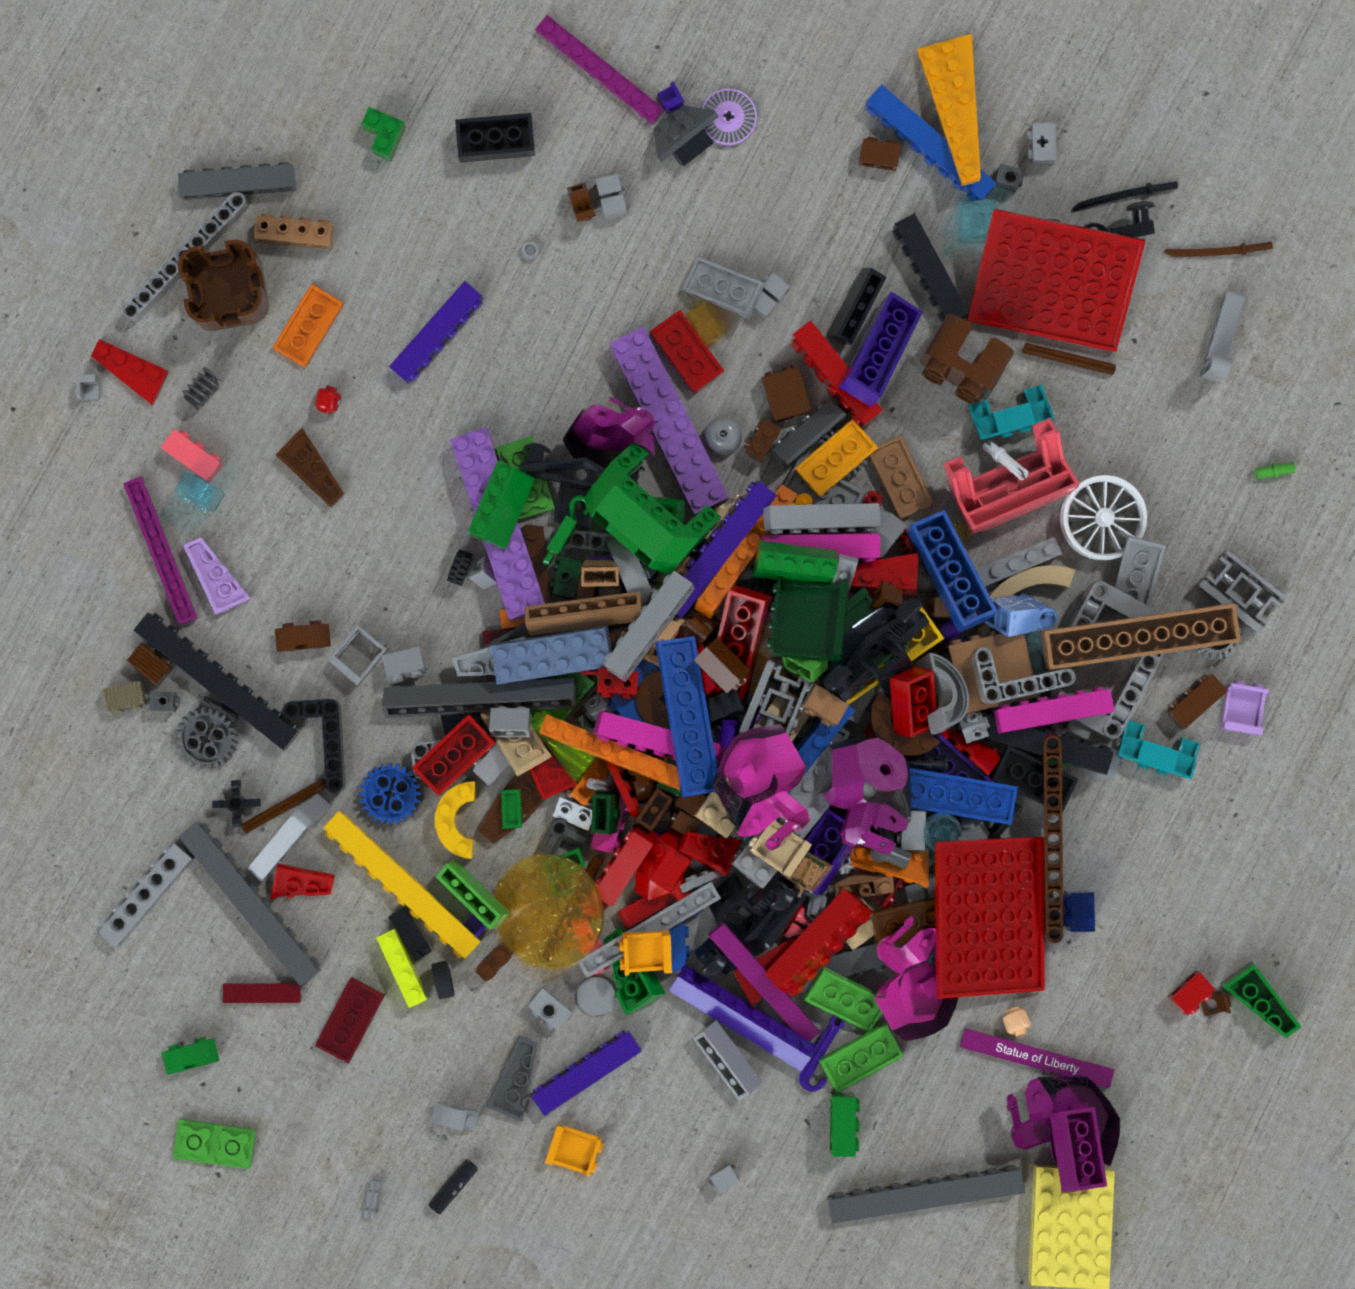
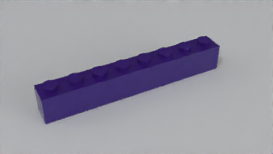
(726, 539)
(742, 1018)

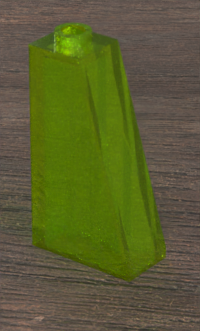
(572, 759)

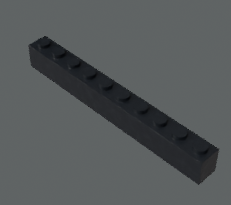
(216, 681)

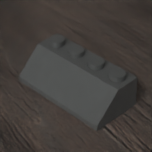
(808, 434)

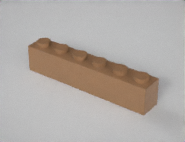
(583, 613)

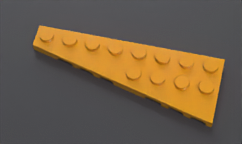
(952, 86)

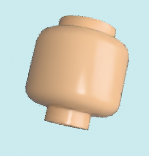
(1016, 1021)

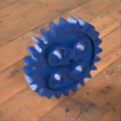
(373, 789)

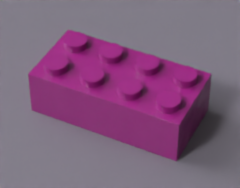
(1078, 1149)

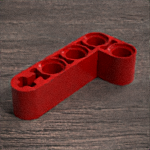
(642, 908)

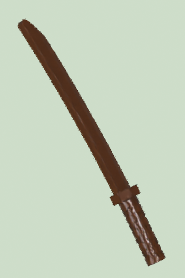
(1242, 249)

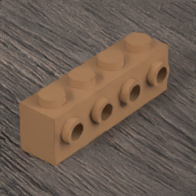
(294, 232)

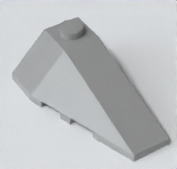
(889, 531)

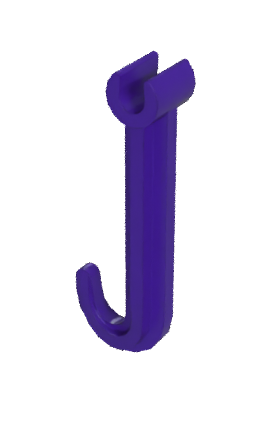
(821, 1048)

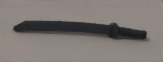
(1148, 189)

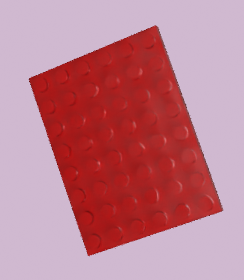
(1055, 280)
(989, 916)

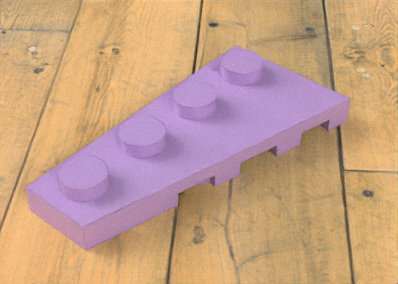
(215, 579)

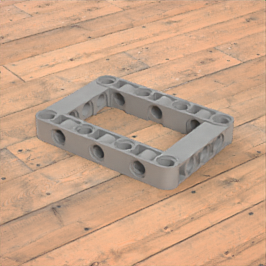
(1140, 675)

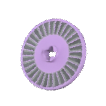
(742, 110)

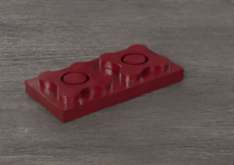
(350, 1020)

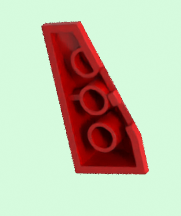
(978, 753)

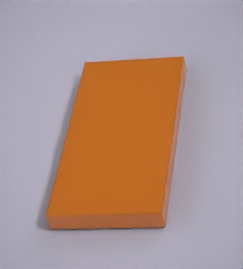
(308, 325)

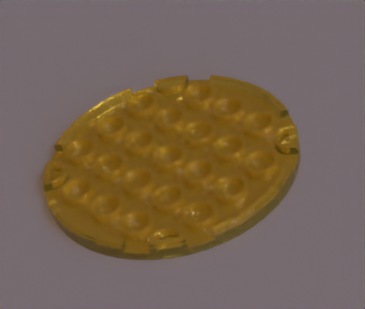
(552, 911)

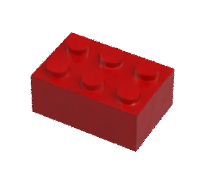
(912, 700)

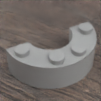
(631, 570)
(950, 690)

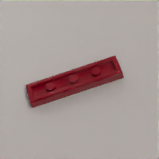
(261, 993)

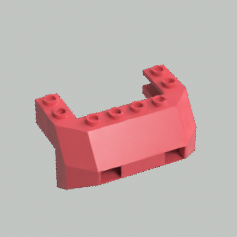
(1000, 495)

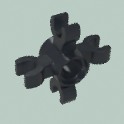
(236, 793)

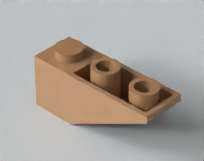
(866, 884)

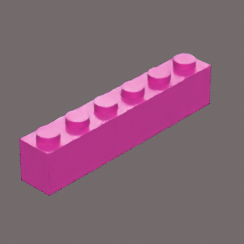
(849, 544)
(1053, 711)

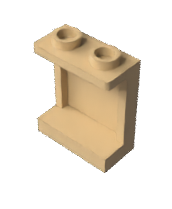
(784, 858)

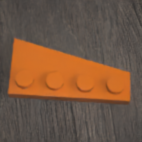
(916, 870)

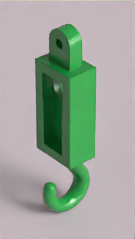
(564, 531)

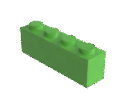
(472, 894)

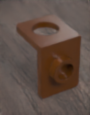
(1223, 1004)

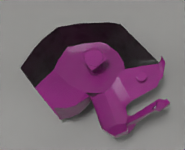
(604, 433)

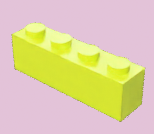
(402, 968)

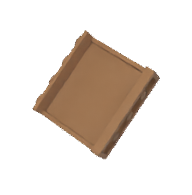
(1010, 661)

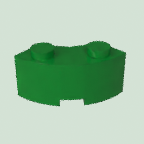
(193, 1055)

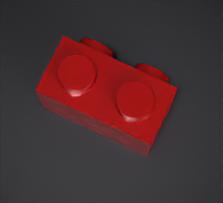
(612, 685)
(1192, 993)

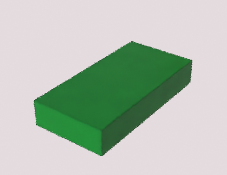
(511, 808)

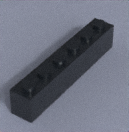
(929, 268)

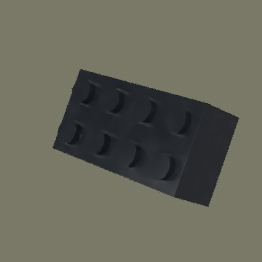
(495, 137)
(1026, 773)

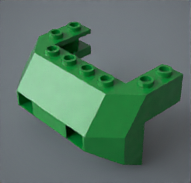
(641, 520)

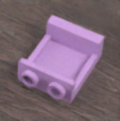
(1244, 708)

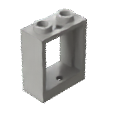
(366, 632)

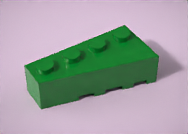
(1257, 994)

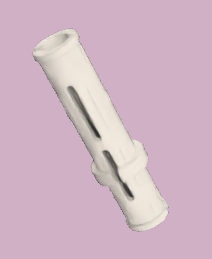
(999, 455)

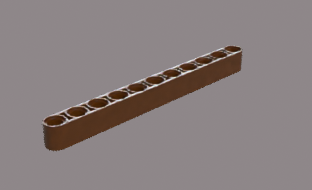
(1057, 846)

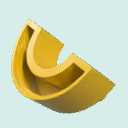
(446, 819)

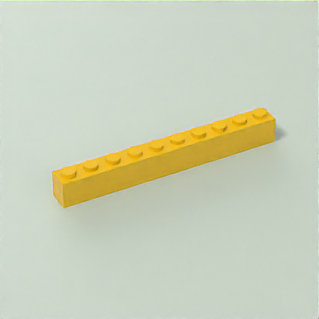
(402, 884)

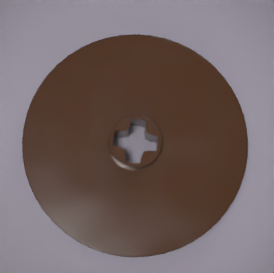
(649, 701)

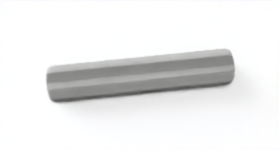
(602, 786)

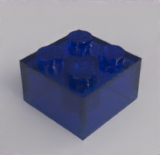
(1079, 911)

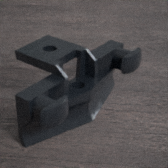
(565, 473)
(885, 628)
(770, 913)

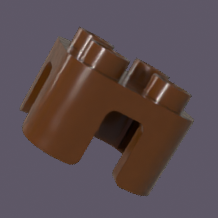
(224, 286)
(944, 363)

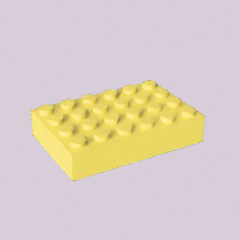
(1070, 1232)

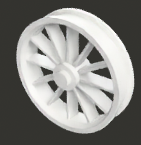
(1102, 517)

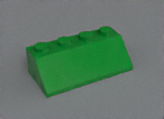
(501, 505)
(795, 563)

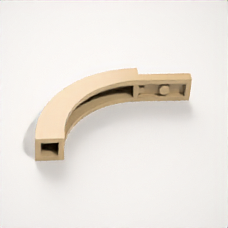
(1041, 575)

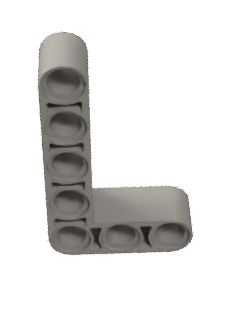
(1216, 361)
(1016, 685)
(288, 836)

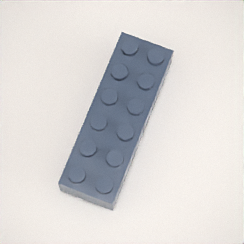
(550, 654)

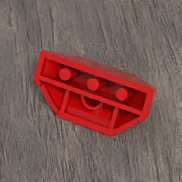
(661, 867)

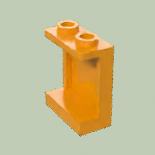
(646, 951)
(574, 1149)

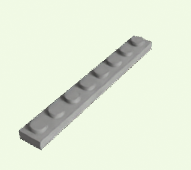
(661, 921)

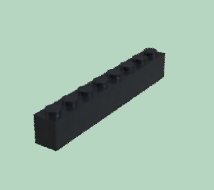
(1073, 752)

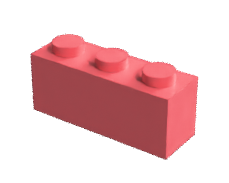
(192, 455)

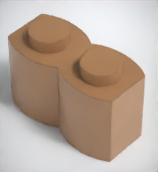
(824, 705)

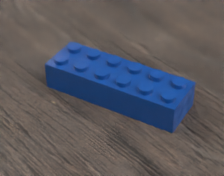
(951, 571)

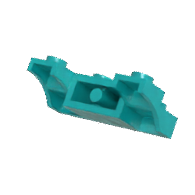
(1012, 419)
(1163, 759)

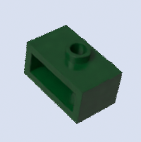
(567, 577)
(605, 813)

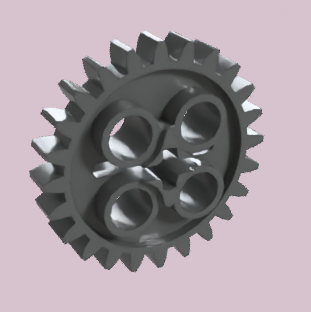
(222, 745)

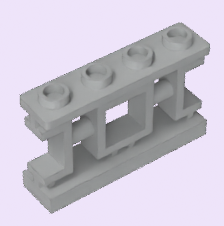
(1252, 580)
(761, 699)

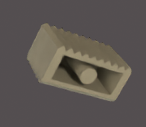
(124, 696)

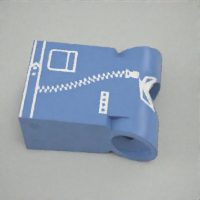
(1021, 615)

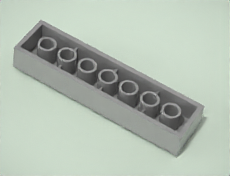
(809, 794)

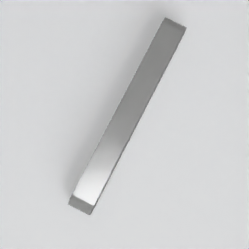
(162, 273)

